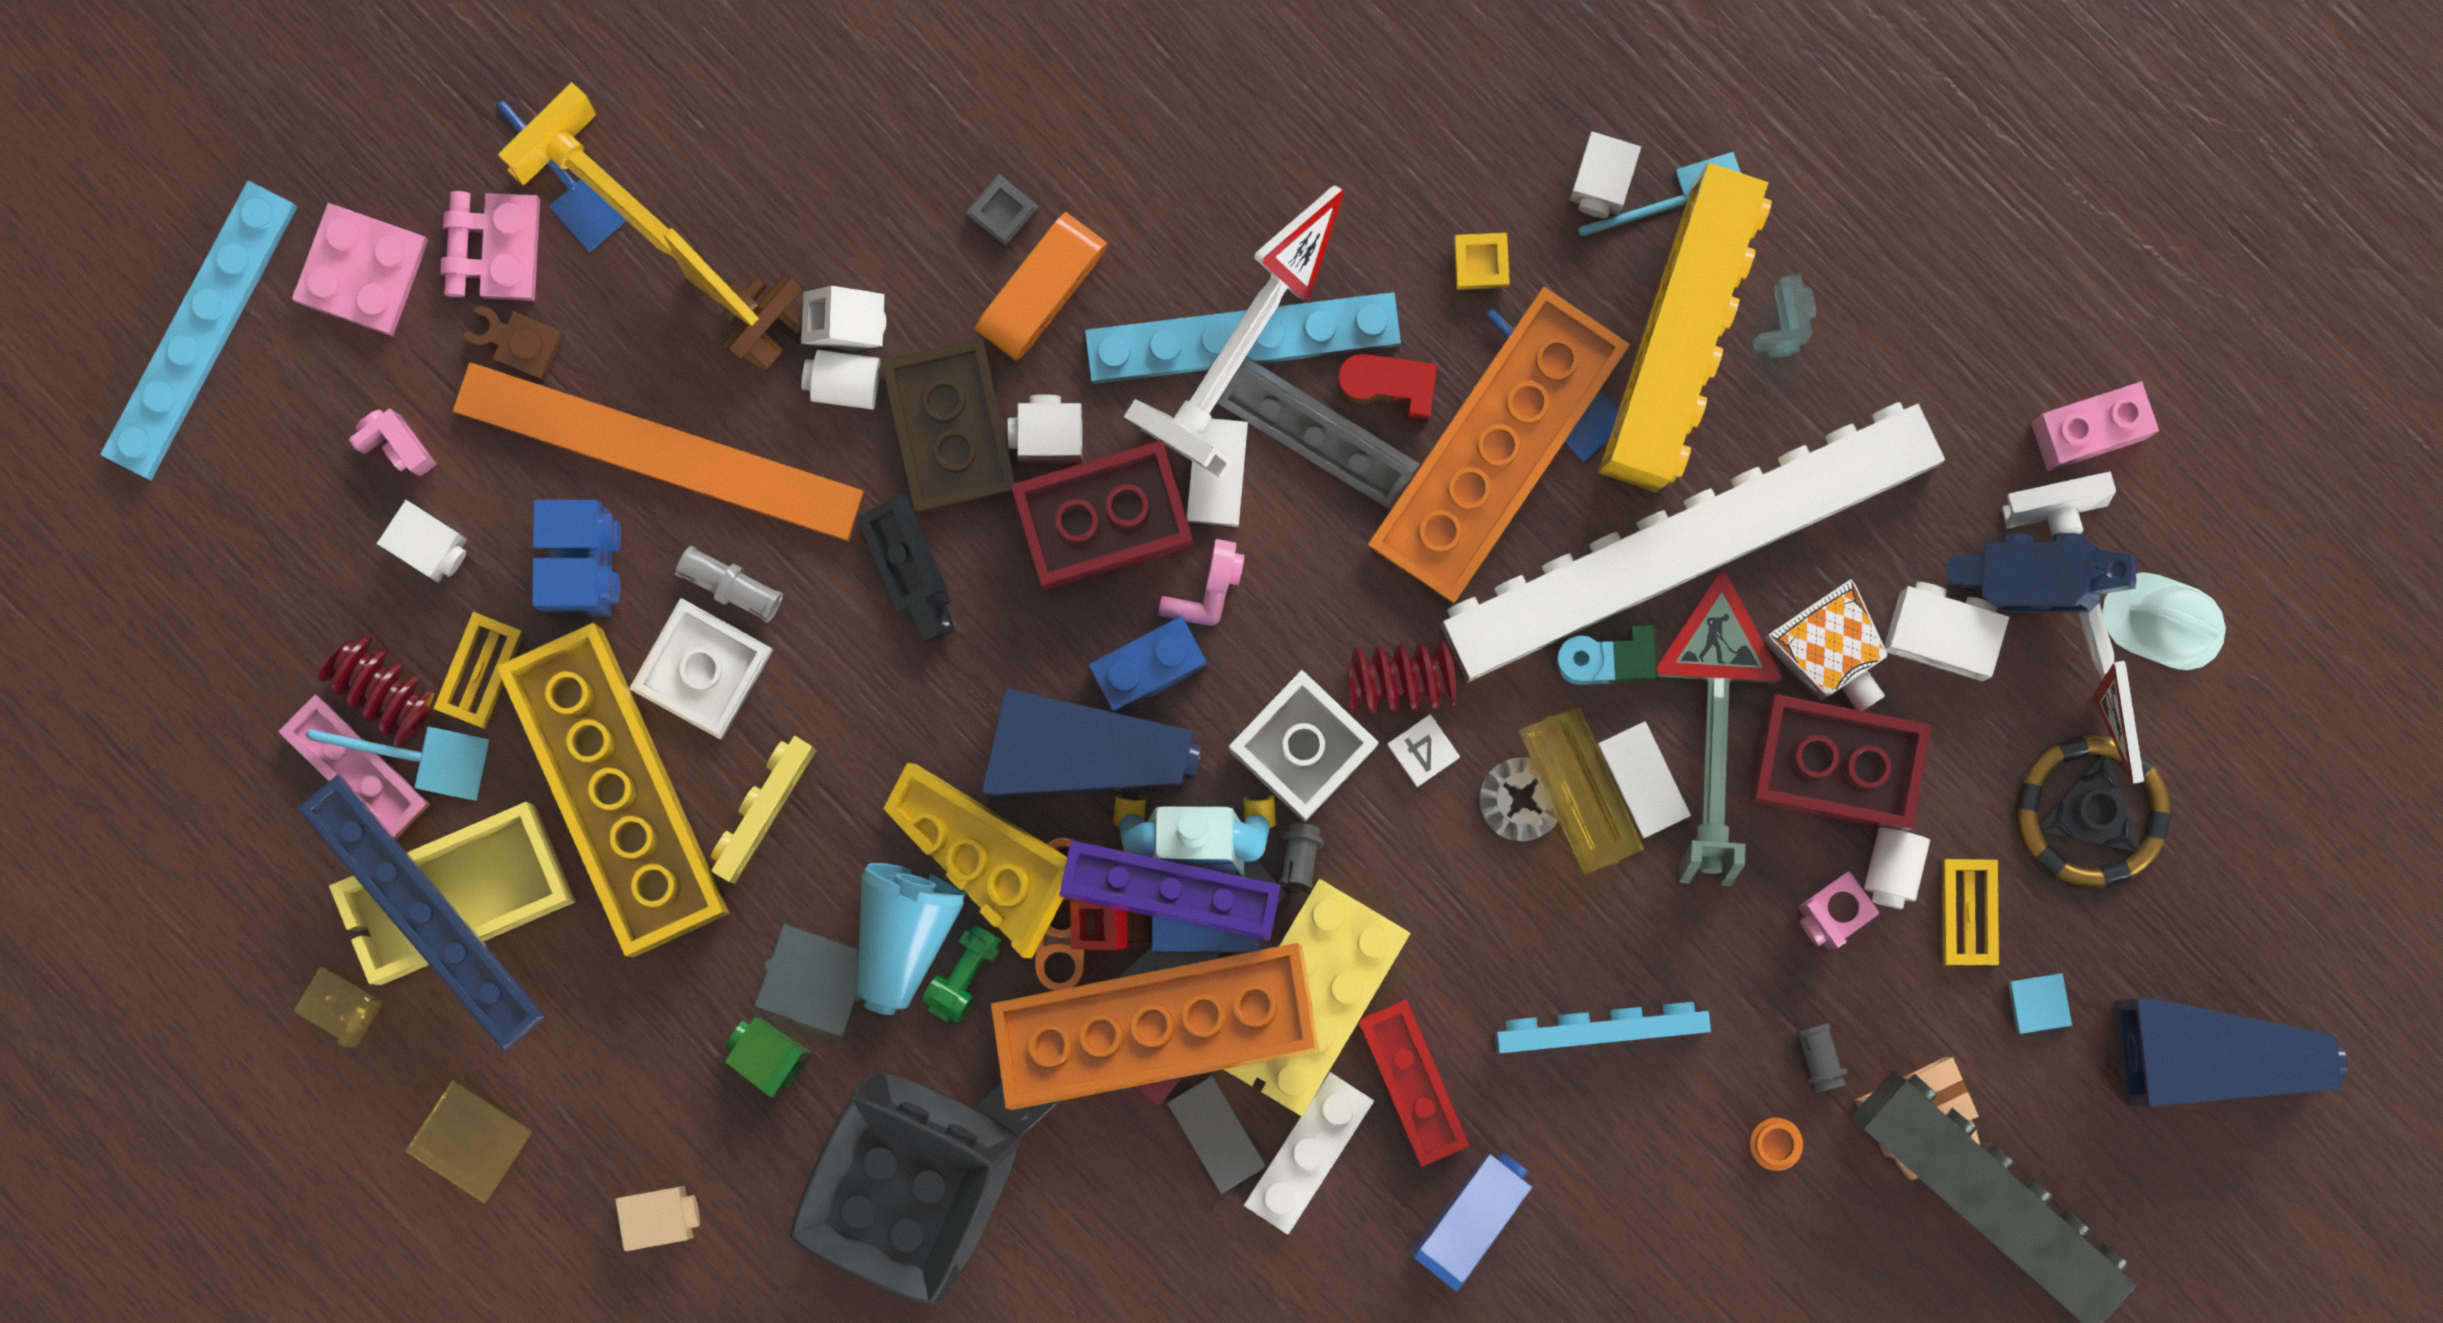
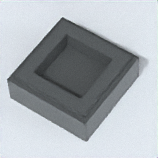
(1002, 211)

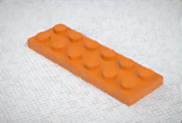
(1498, 445)
(1154, 1026)

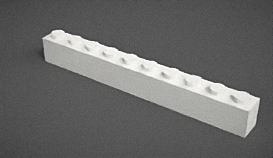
(1691, 542)

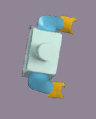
(1196, 835)

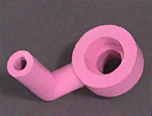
(1223, 570)

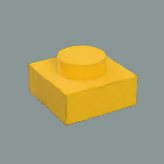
(1481, 261)

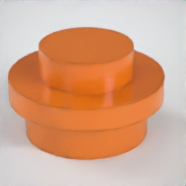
(1776, 1144)

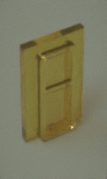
(1581, 790)

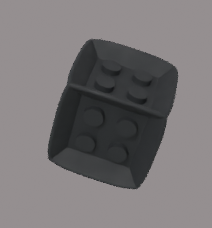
(904, 1188)

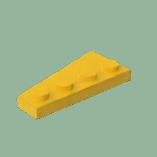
(985, 855)

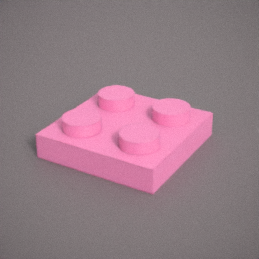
(360, 269)

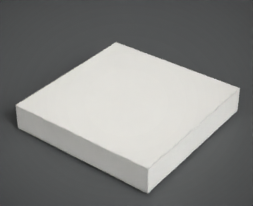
(701, 669)

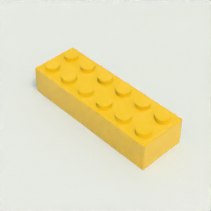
(1683, 328)
(613, 790)

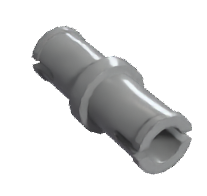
(729, 584)

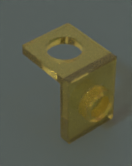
(338, 1007)

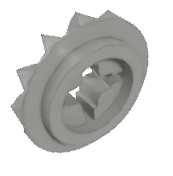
(1496, 801)

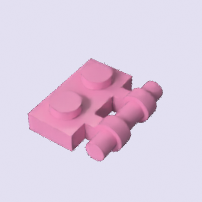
(508, 246)

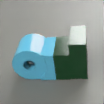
(1594, 662)

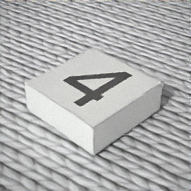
(1423, 750)

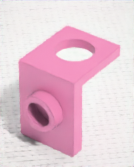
(1821, 926)

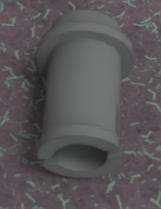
(1300, 855)
(1821, 1058)

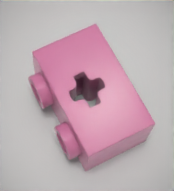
(2094, 426)

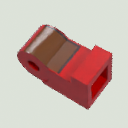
(1389, 380)
(1112, 929)

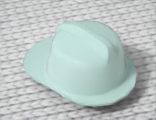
(2165, 622)

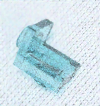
(1795, 309)

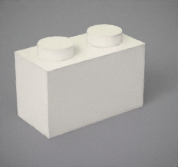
(1946, 631)

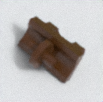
(780, 302)

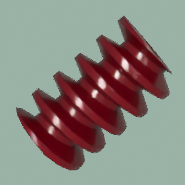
(1401, 677)
(377, 689)

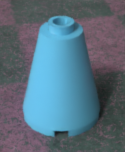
(900, 932)

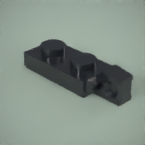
(908, 566)

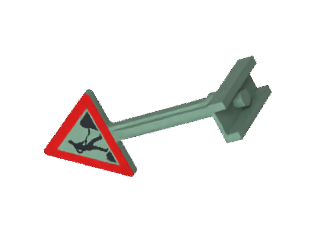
(1721, 648)

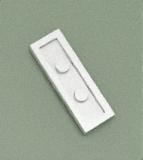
(1308, 1153)

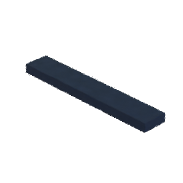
(421, 912)

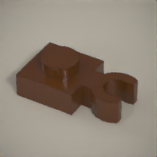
(521, 344)

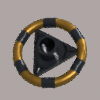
(2092, 814)

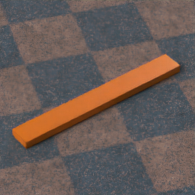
(659, 452)

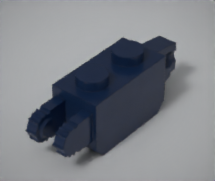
(2043, 575)

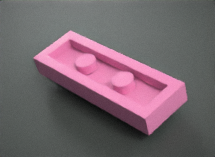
(367, 773)

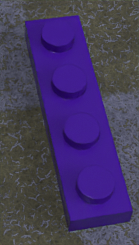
(1170, 890)

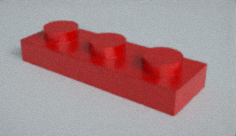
(1413, 1083)

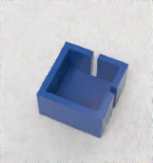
(578, 569)

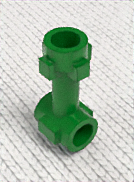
(949, 997)

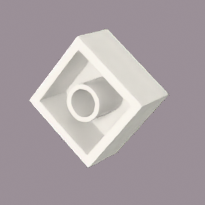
(1303, 746)

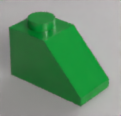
(766, 1056)

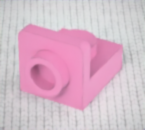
(402, 446)

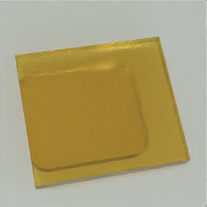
(469, 1141)

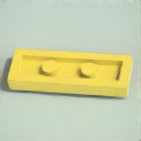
(761, 808)

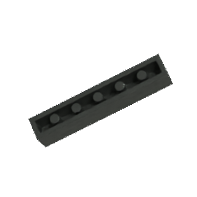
(1994, 1200)

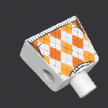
(1833, 647)

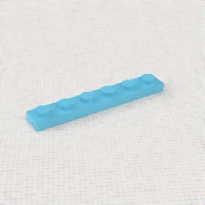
(199, 330)
(1197, 341)

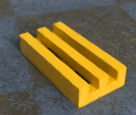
(460, 661)
(1991, 934)

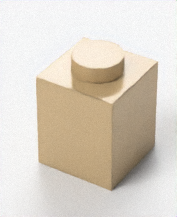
(657, 1218)

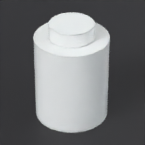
(842, 379)
(1896, 867)

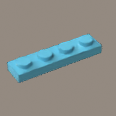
(1624, 1026)

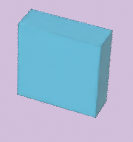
(2039, 1003)

